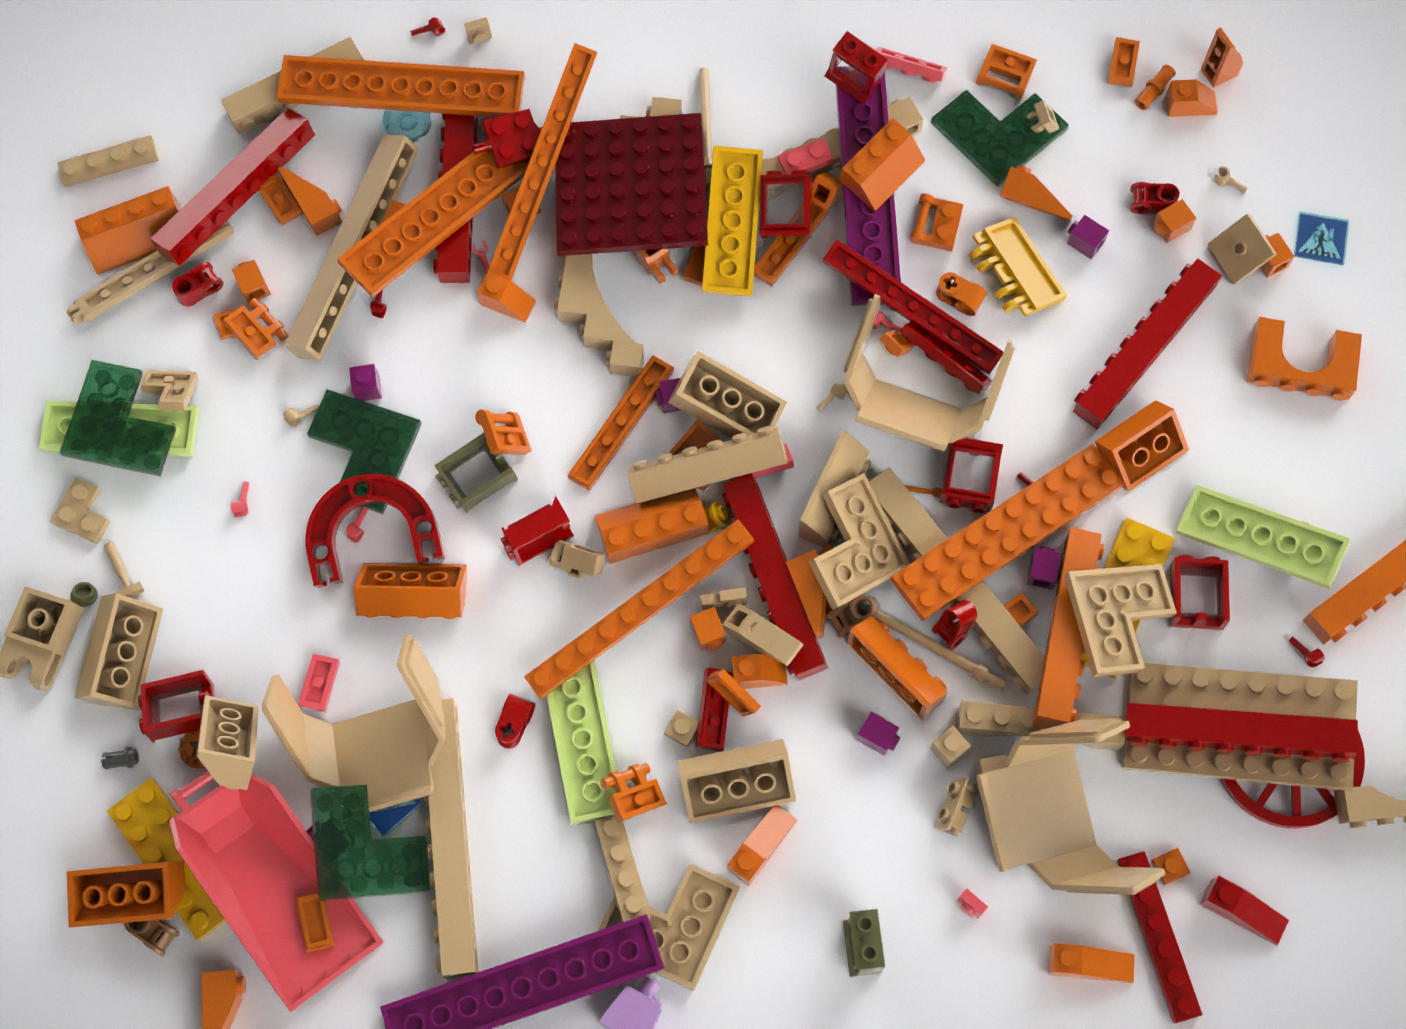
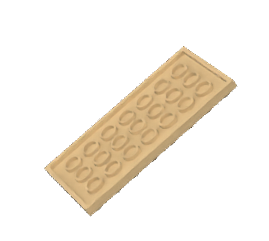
(1243, 692)

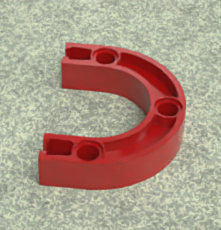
(342, 499)

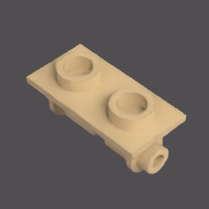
(960, 794)

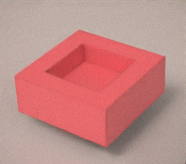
(971, 904)

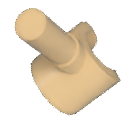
(1226, 179)
(837, 390)
(294, 418)

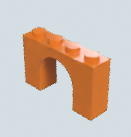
(1270, 367)

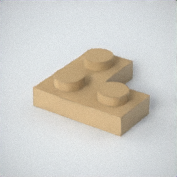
(174, 387)
(74, 512)

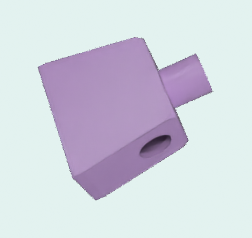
(634, 1008)

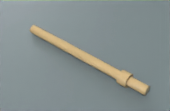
(706, 123)
(980, 671)

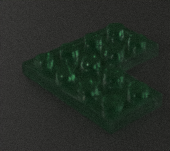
(994, 143)
(105, 433)
(373, 434)
(354, 863)

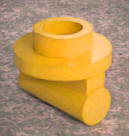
(717, 516)

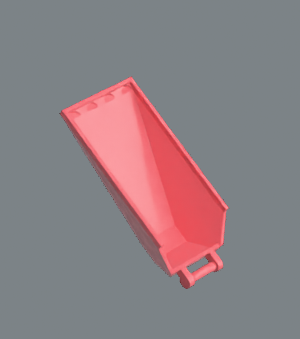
(253, 866)

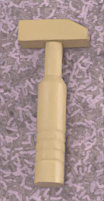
(129, 590)

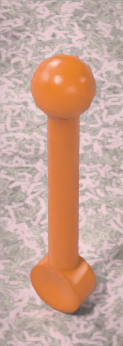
(936, 492)

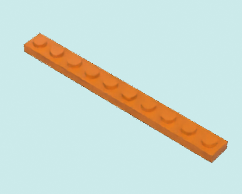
(542, 161)
(639, 609)

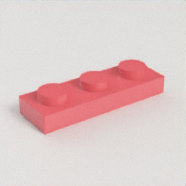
(910, 65)

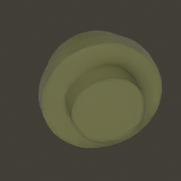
(84, 594)

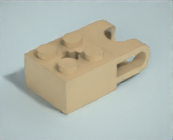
(39, 635)

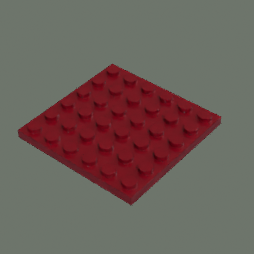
(631, 185)

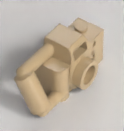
(576, 559)

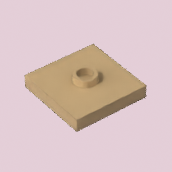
(1242, 249)

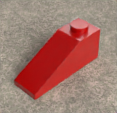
(1244, 909)

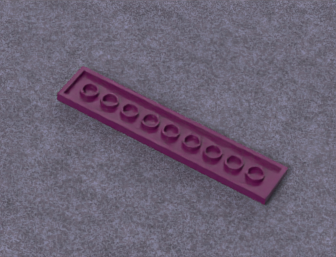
(867, 231)
(533, 981)

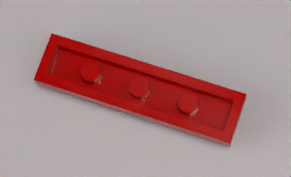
(952, 362)

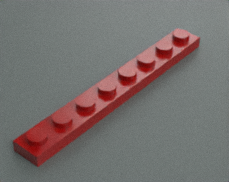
(913, 307)

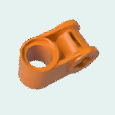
(962, 295)

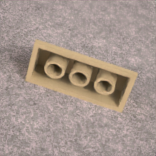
(846, 462)
(119, 652)
(228, 741)
(736, 781)

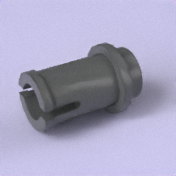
(127, 757)

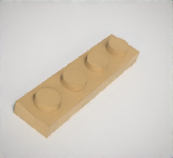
(108, 161)
(621, 868)

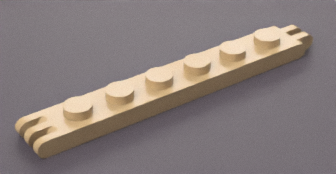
(134, 280)

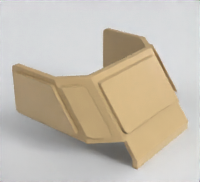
(907, 412)
(380, 749)
(1043, 818)

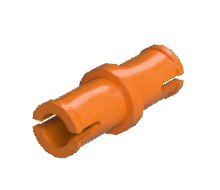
(1155, 87)

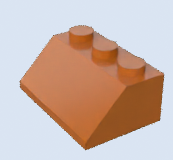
(882, 165)
(1143, 444)

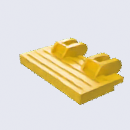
(1017, 261)

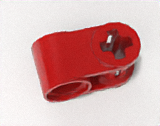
(1152, 197)
(198, 284)
(956, 623)
(515, 717)

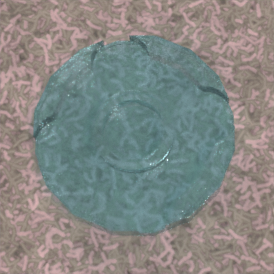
(407, 123)

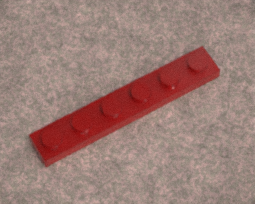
(1163, 946)

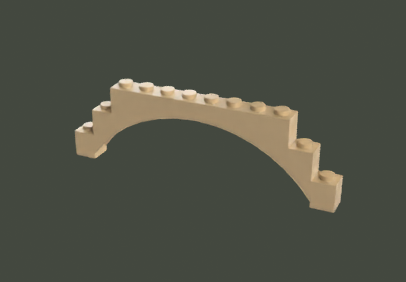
(583, 303)

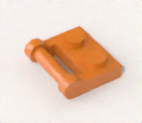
(1007, 64)
(944, 225)
(503, 439)

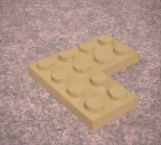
(870, 545)
(1108, 603)
(690, 926)

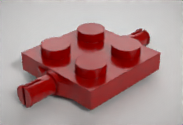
(509, 138)

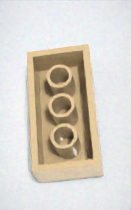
(725, 398)

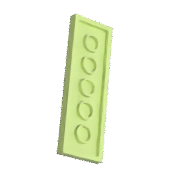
(59, 414)
(1263, 536)
(583, 745)

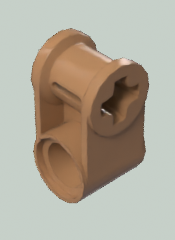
(849, 615)
(154, 934)

